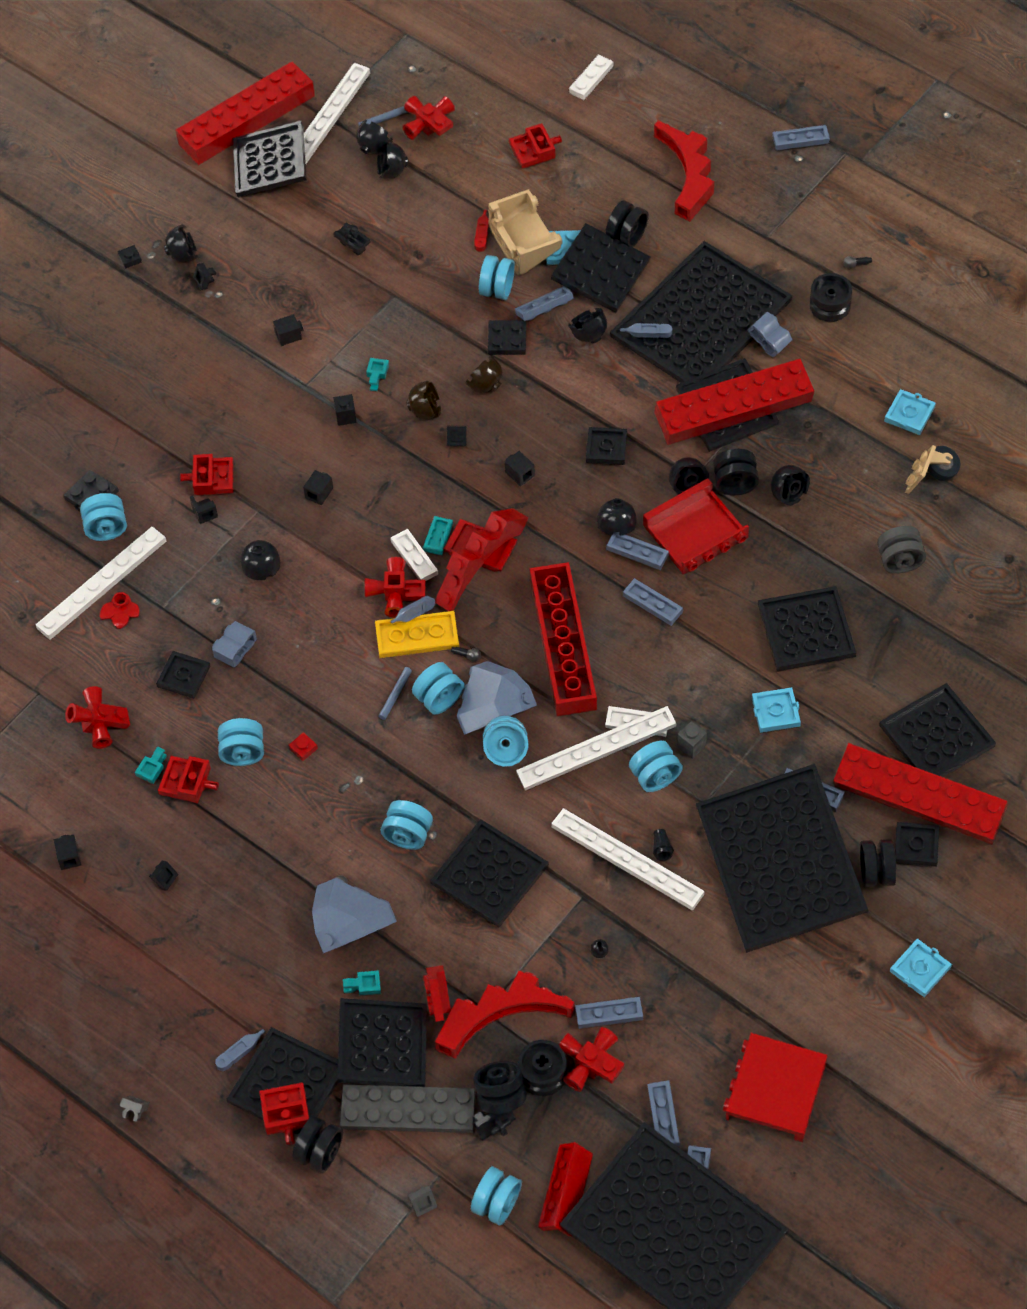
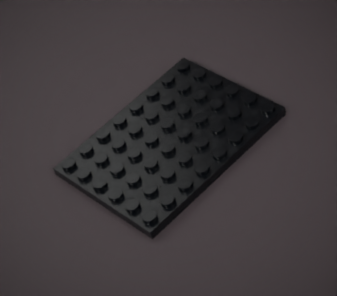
(710, 309)
(781, 858)
(673, 1225)

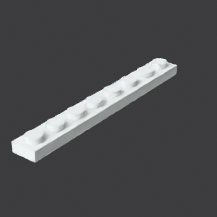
(334, 108)
(100, 583)
(596, 748)
(628, 859)

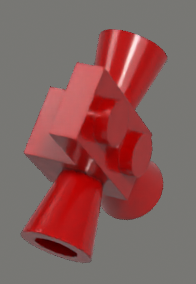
(428, 118)
(395, 587)
(97, 717)
(591, 1059)

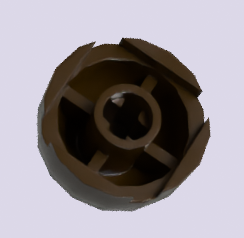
(486, 376)
(423, 401)

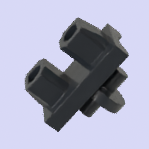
(352, 238)
(492, 1123)

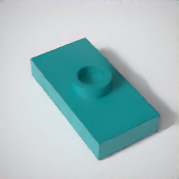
(438, 535)

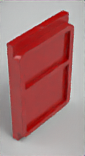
(460, 538)

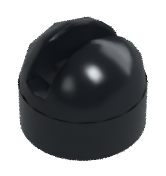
(595, 951)

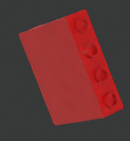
(694, 527)
(776, 1085)

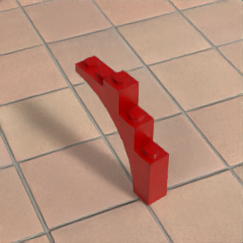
(690, 151)
(481, 545)
(523, 996)

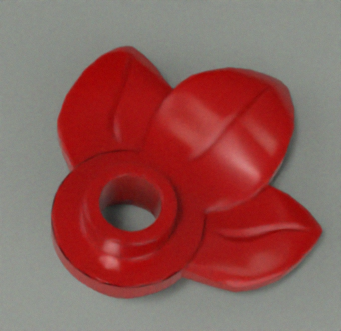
(120, 612)

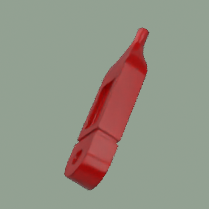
(482, 232)

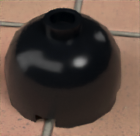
(370, 137)
(391, 161)
(180, 244)
(589, 326)
(686, 474)
(789, 484)
(616, 517)
(260, 560)

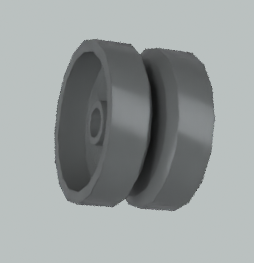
(901, 549)

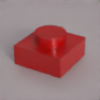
(303, 746)

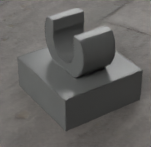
(135, 1105)
(422, 1201)

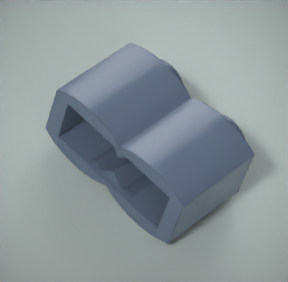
(770, 334)
(234, 644)

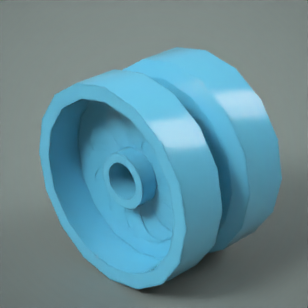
(496, 277)
(103, 517)
(438, 688)
(240, 742)
(510, 751)
(655, 766)
(406, 824)
(496, 1195)

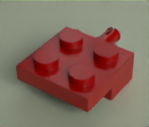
(534, 146)
(210, 475)
(186, 779)
(436, 986)
(284, 1110)

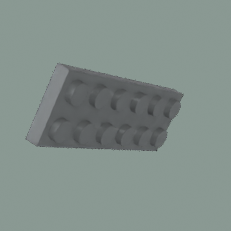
(407, 1108)

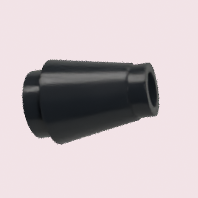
(662, 846)

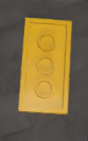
(418, 635)

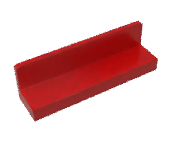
(565, 1185)

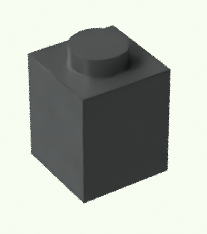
(691, 739)

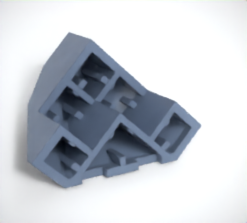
(491, 694)
(347, 913)

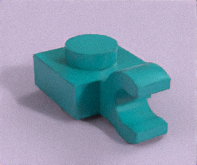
(376, 370)
(151, 767)
(367, 983)

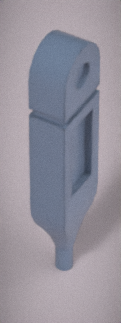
(649, 330)
(415, 609)
(237, 1051)

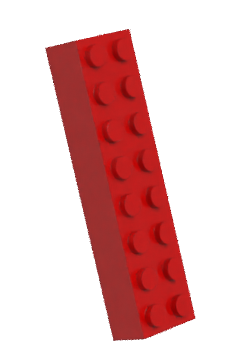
(245, 112)
(734, 401)
(563, 639)
(920, 793)

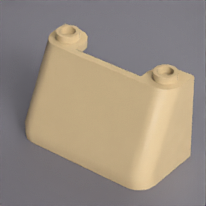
(522, 231)

